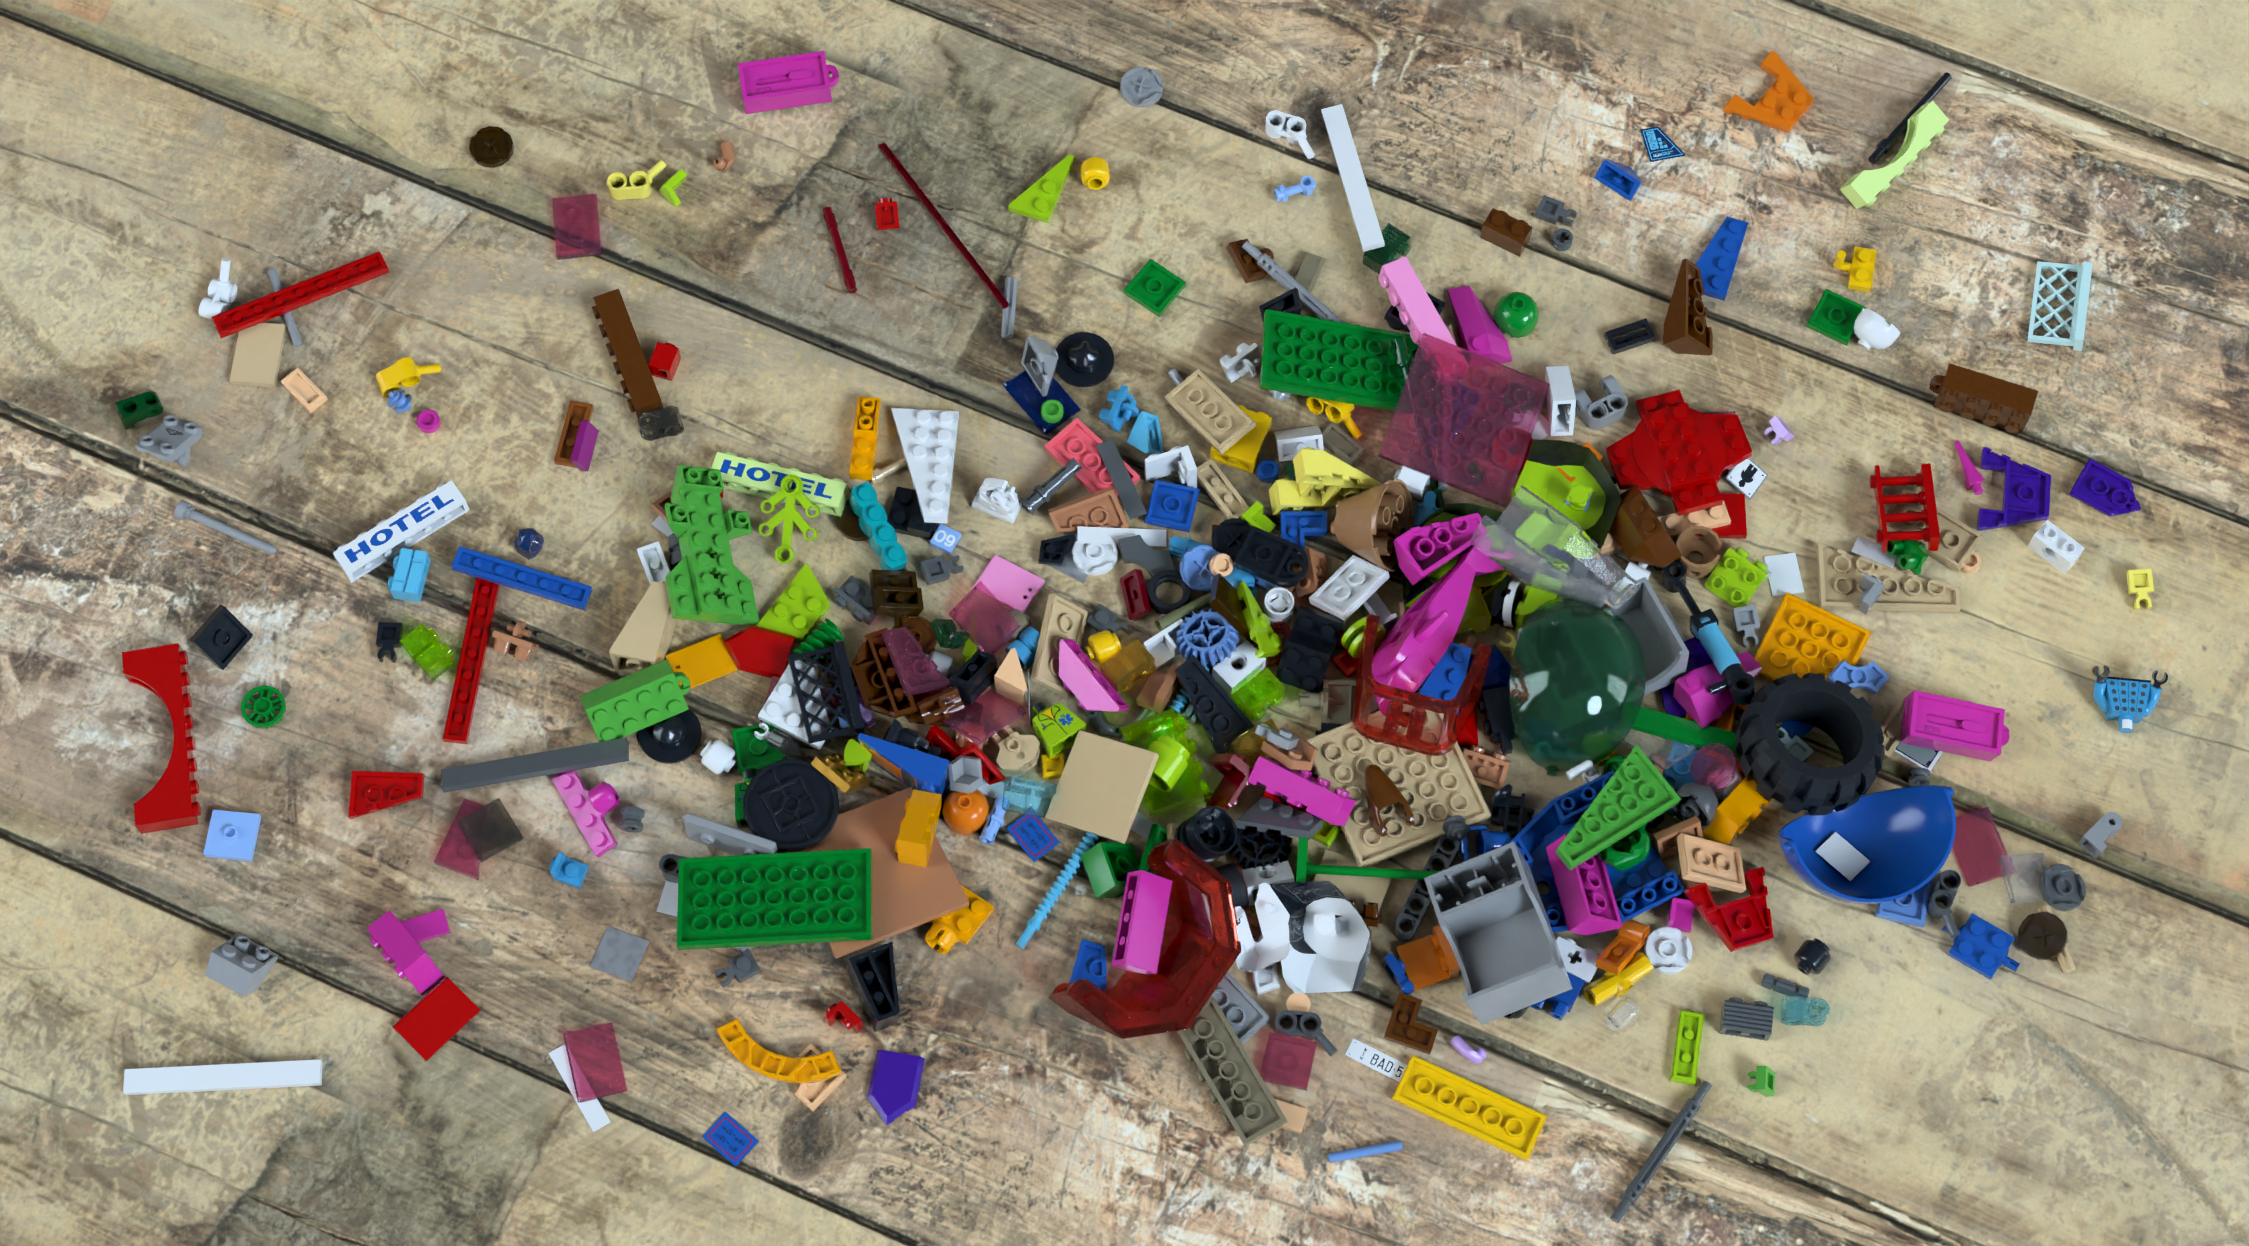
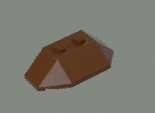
(1642, 532)
(879, 680)

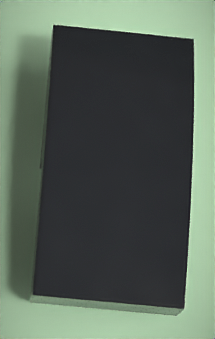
(1498, 599)

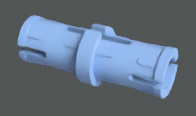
(993, 822)

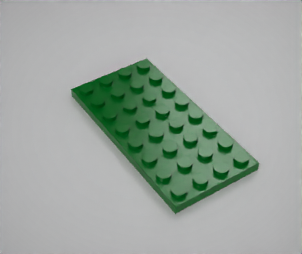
(1331, 360)
(774, 899)

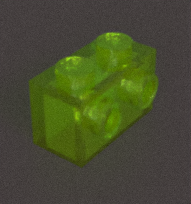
(1259, 695)

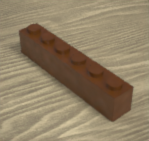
(628, 353)

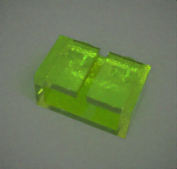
(428, 652)

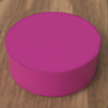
(428, 421)

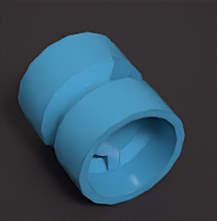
(1025, 647)

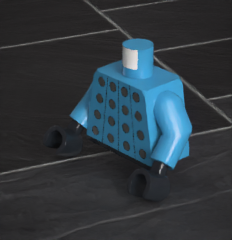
(2126, 698)

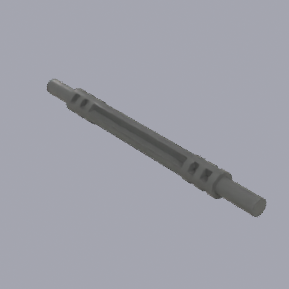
(1660, 1152)

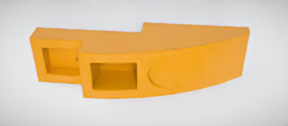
(865, 438)

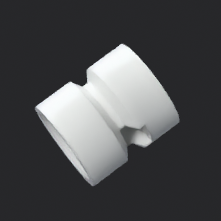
(1279, 605)

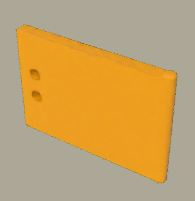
(703, 661)

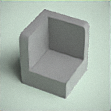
(965, 774)

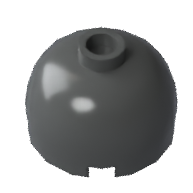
(1696, 801)

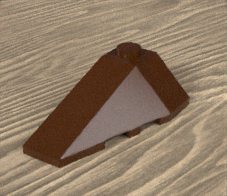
(1685, 321)

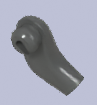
(1101, 724)

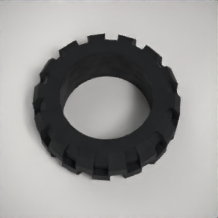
(1828, 708)

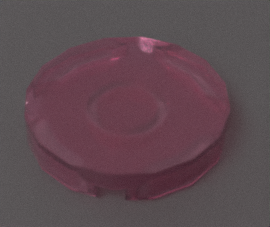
(1714, 766)

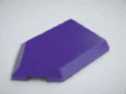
(2105, 490)
(895, 1083)

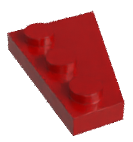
(382, 790)

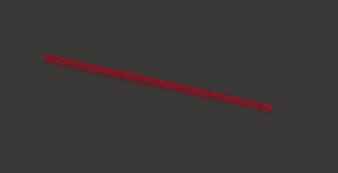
(943, 225)

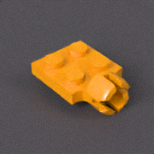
(960, 924)

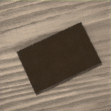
(1226, 602)

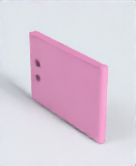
(1010, 583)

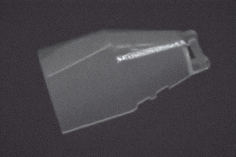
(1551, 553)

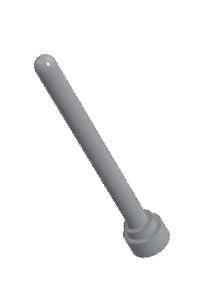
(185, 511)

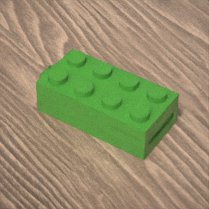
(636, 701)

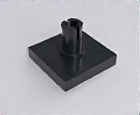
(221, 637)

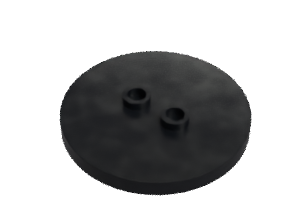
(791, 805)

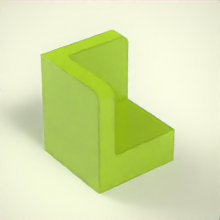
(1256, 518)

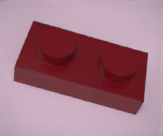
(1135, 594)

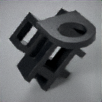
(1507, 815)

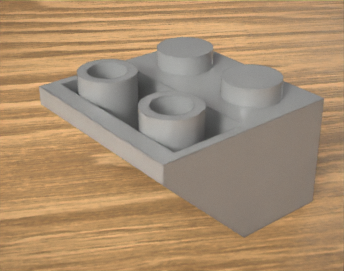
(240, 964)

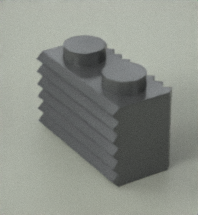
(1746, 1019)

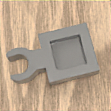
(1746, 621)
(1280, 737)

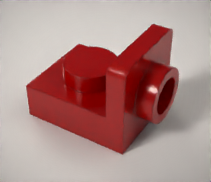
(887, 214)
(848, 1017)

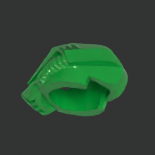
(1627, 851)

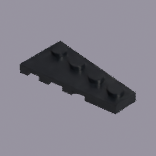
(1215, 709)

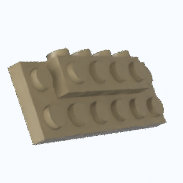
(1230, 1075)

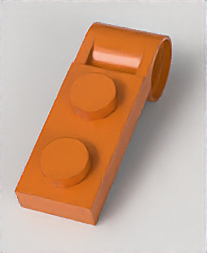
(1623, 947)

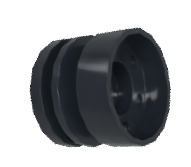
(1208, 833)

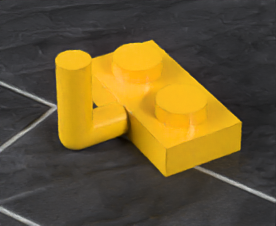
(1860, 268)

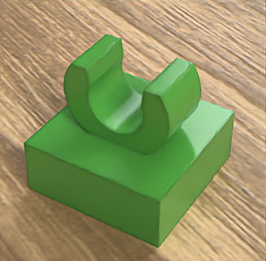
(1764, 1081)

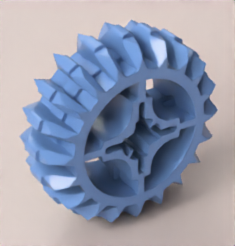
(1193, 637)

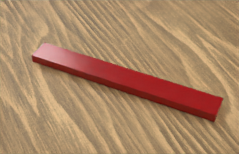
(300, 294)
(471, 662)

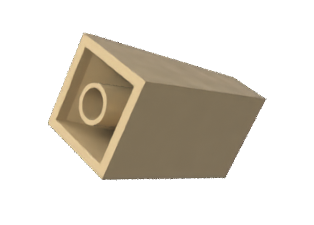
(646, 633)

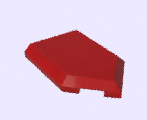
(760, 651)

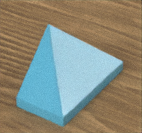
(1146, 434)

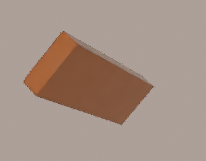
(576, 412)

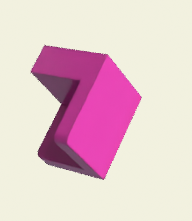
(1680, 914)

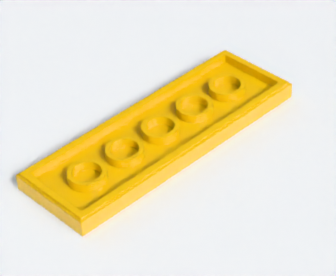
(1469, 1108)

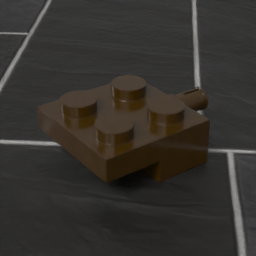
(895, 594)

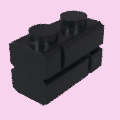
(975, 676)

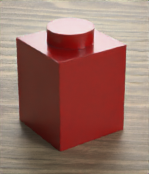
(664, 361)

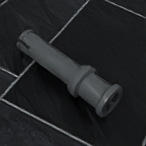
(1042, 493)

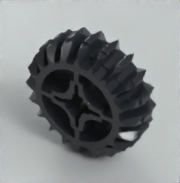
(1269, 846)

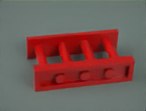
(1924, 497)

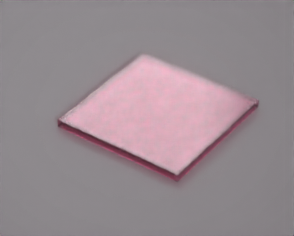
(1464, 420)

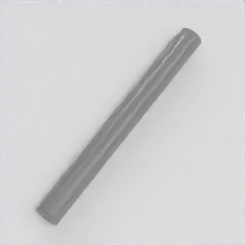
(289, 320)

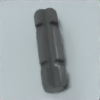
(1783, 986)

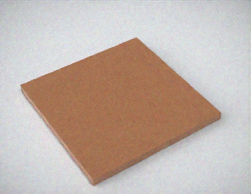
(900, 892)

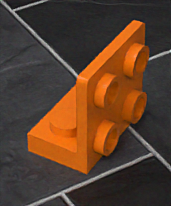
(1429, 960)

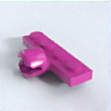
(589, 809)

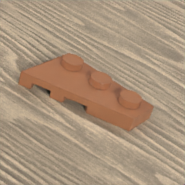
(1092, 510)

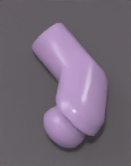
(1465, 1050)

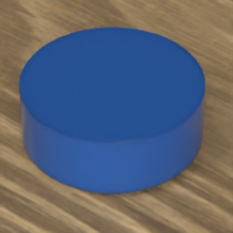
(1267, 471)

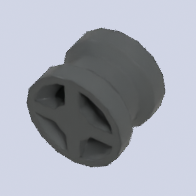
(632, 819)

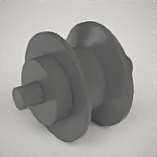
(1455, 828)

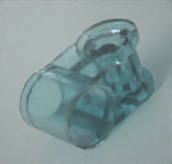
(1799, 1011)

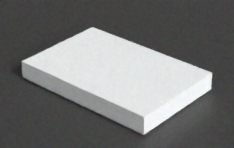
(1349, 587)

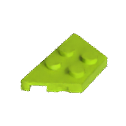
(798, 607)

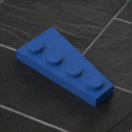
(1720, 258)

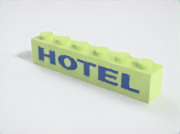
(764, 481)

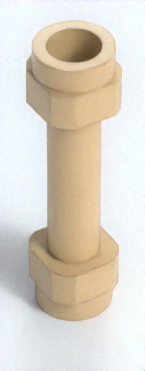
(879, 474)

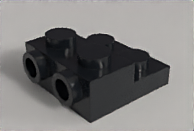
(906, 515)

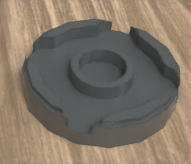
(2062, 887)

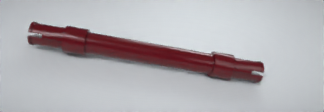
(832, 226)

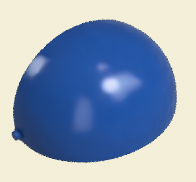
(1898, 830)

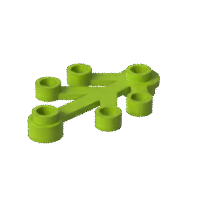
(789, 515)

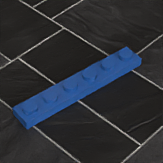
(522, 578)

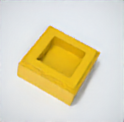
(1052, 767)

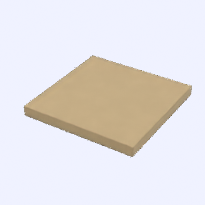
(1102, 786)

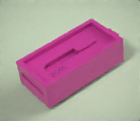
(786, 82)
(1953, 726)

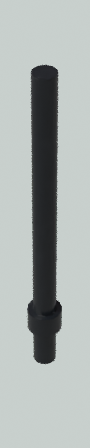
(1886, 144)

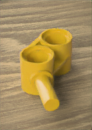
(404, 373)
(1335, 412)

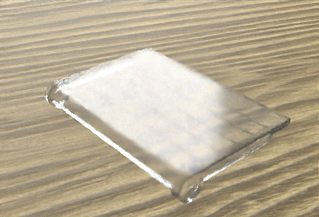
(1659, 750)

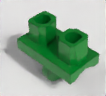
(1910, 554)

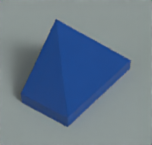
(1619, 178)

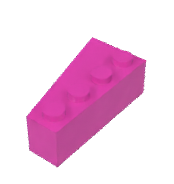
(1303, 790)

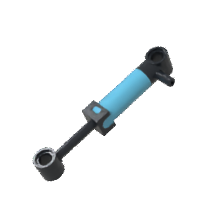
(1706, 630)

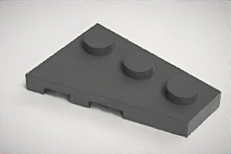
(1273, 815)

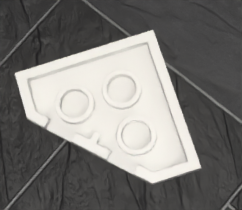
(783, 708)

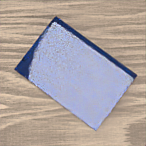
(1031, 400)

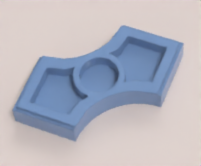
(1866, 677)

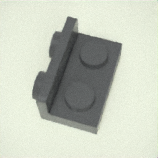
(855, 598)

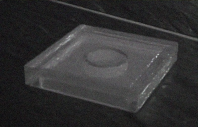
(2022, 876)

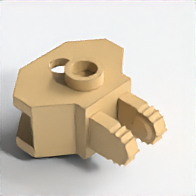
(1016, 752)

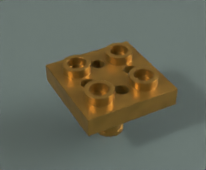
(844, 777)

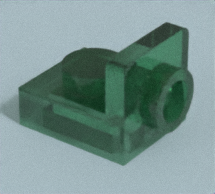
(947, 634)

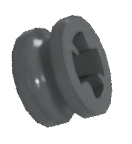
(1556, 239)
(1919, 776)

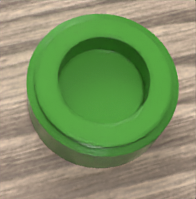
(1052, 411)

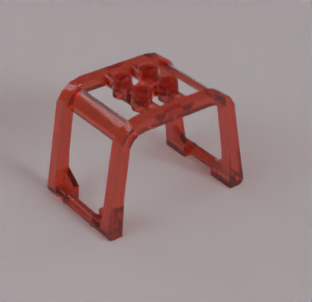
(1450, 729)

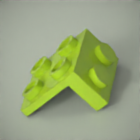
(1737, 577)

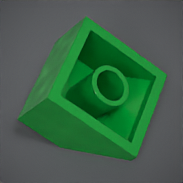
(1108, 867)

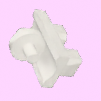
(1243, 363)

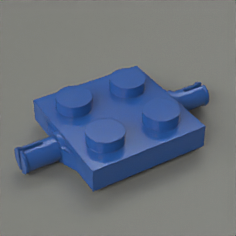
(1982, 947)

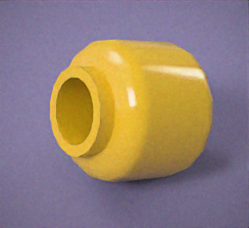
(1095, 173)
(1103, 646)

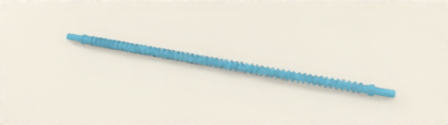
(1088, 841)

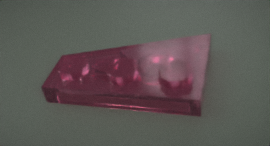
(455, 850)

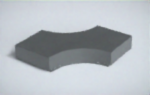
(1136, 551)

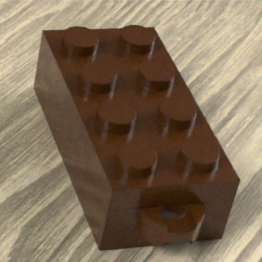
(1983, 398)

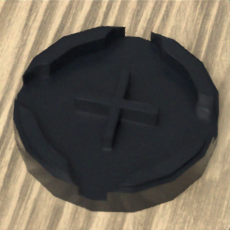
(1230, 536)

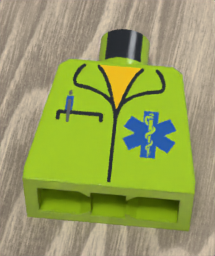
(1055, 727)

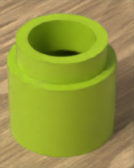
(1170, 763)

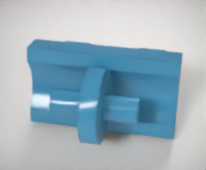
(1122, 408)

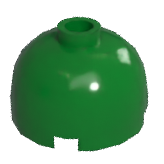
(1516, 314)

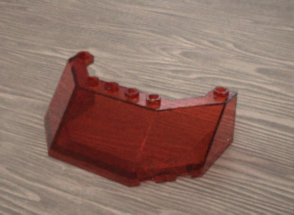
(1193, 958)

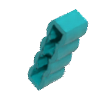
(875, 525)

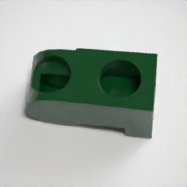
(139, 408)

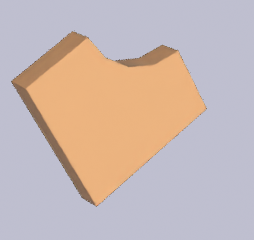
(815, 1093)

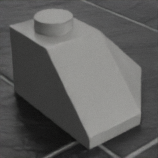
(1039, 362)

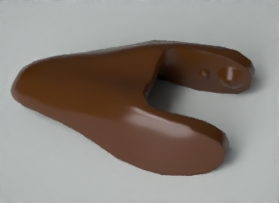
(1380, 794)

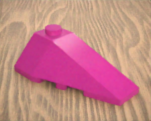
(1476, 327)
(1432, 546)
(1693, 693)

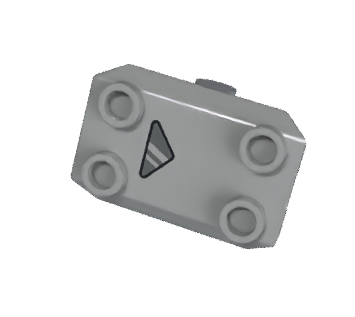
(171, 440)

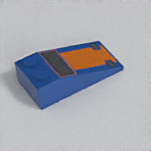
(908, 765)

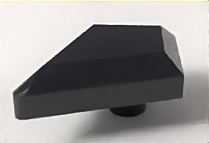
(1055, 550)

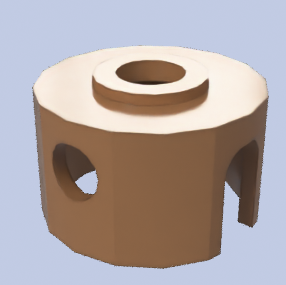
(1706, 545)

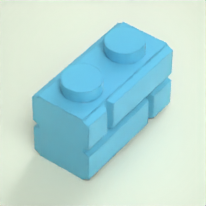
(409, 575)

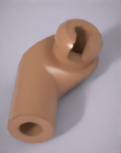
(727, 159)

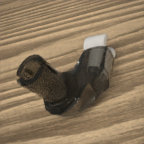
(782, 743)

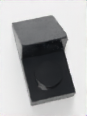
(1287, 302)

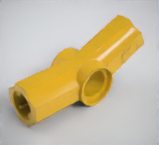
(1617, 985)

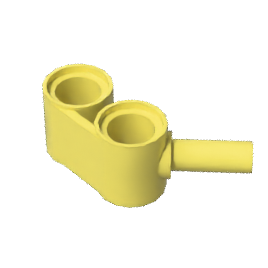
(629, 184)

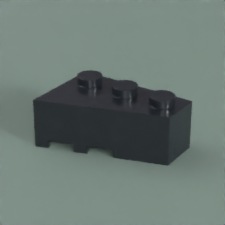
(876, 985)

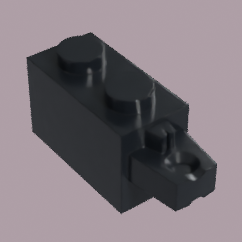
(1498, 717)

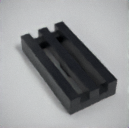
(1633, 343)

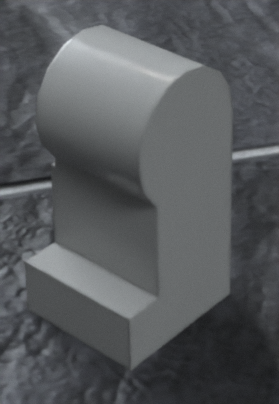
(2103, 829)

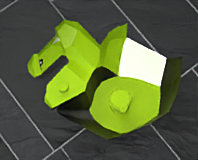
(1546, 482)

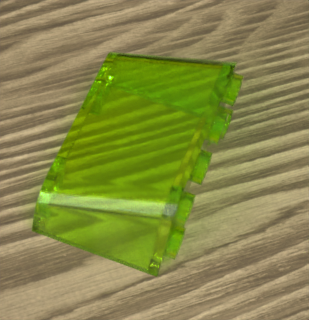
(1190, 787)

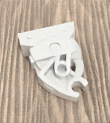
(997, 500)

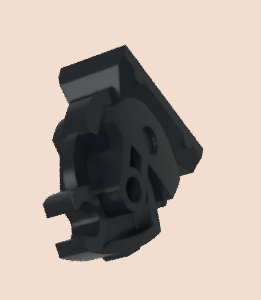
(910, 739)

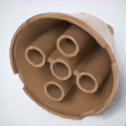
(1373, 520)

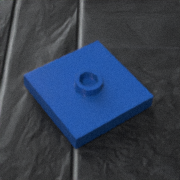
(1172, 506)

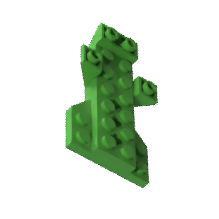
(705, 581)

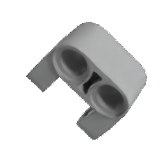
(1602, 407)

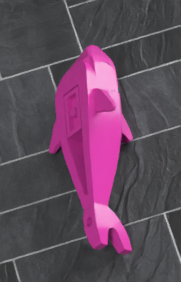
(1428, 627)

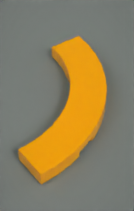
(774, 1065)

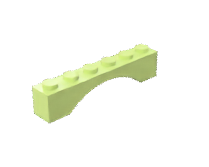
(1921, 127)

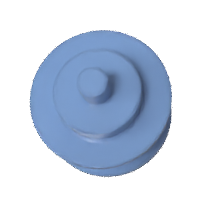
(398, 399)

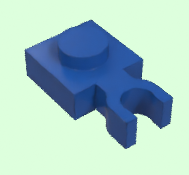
(1395, 969)

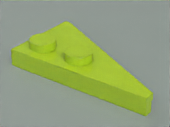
(1041, 198)
(1259, 625)

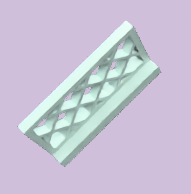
(2080, 304)

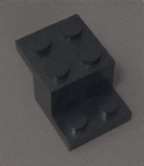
(1309, 649)

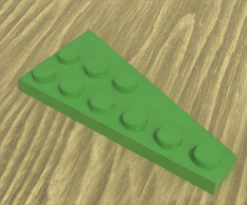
(1624, 804)

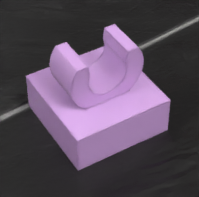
(1781, 430)

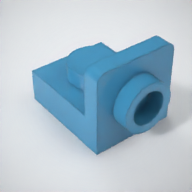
(568, 870)

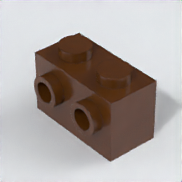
(1506, 232)

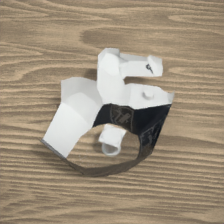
(1304, 934)

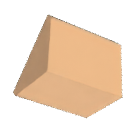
(1011, 681)

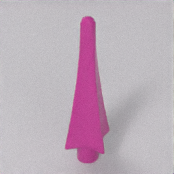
(1971, 475)

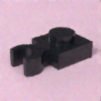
(388, 638)

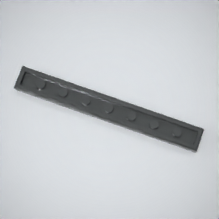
(535, 765)

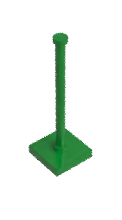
(1306, 868)

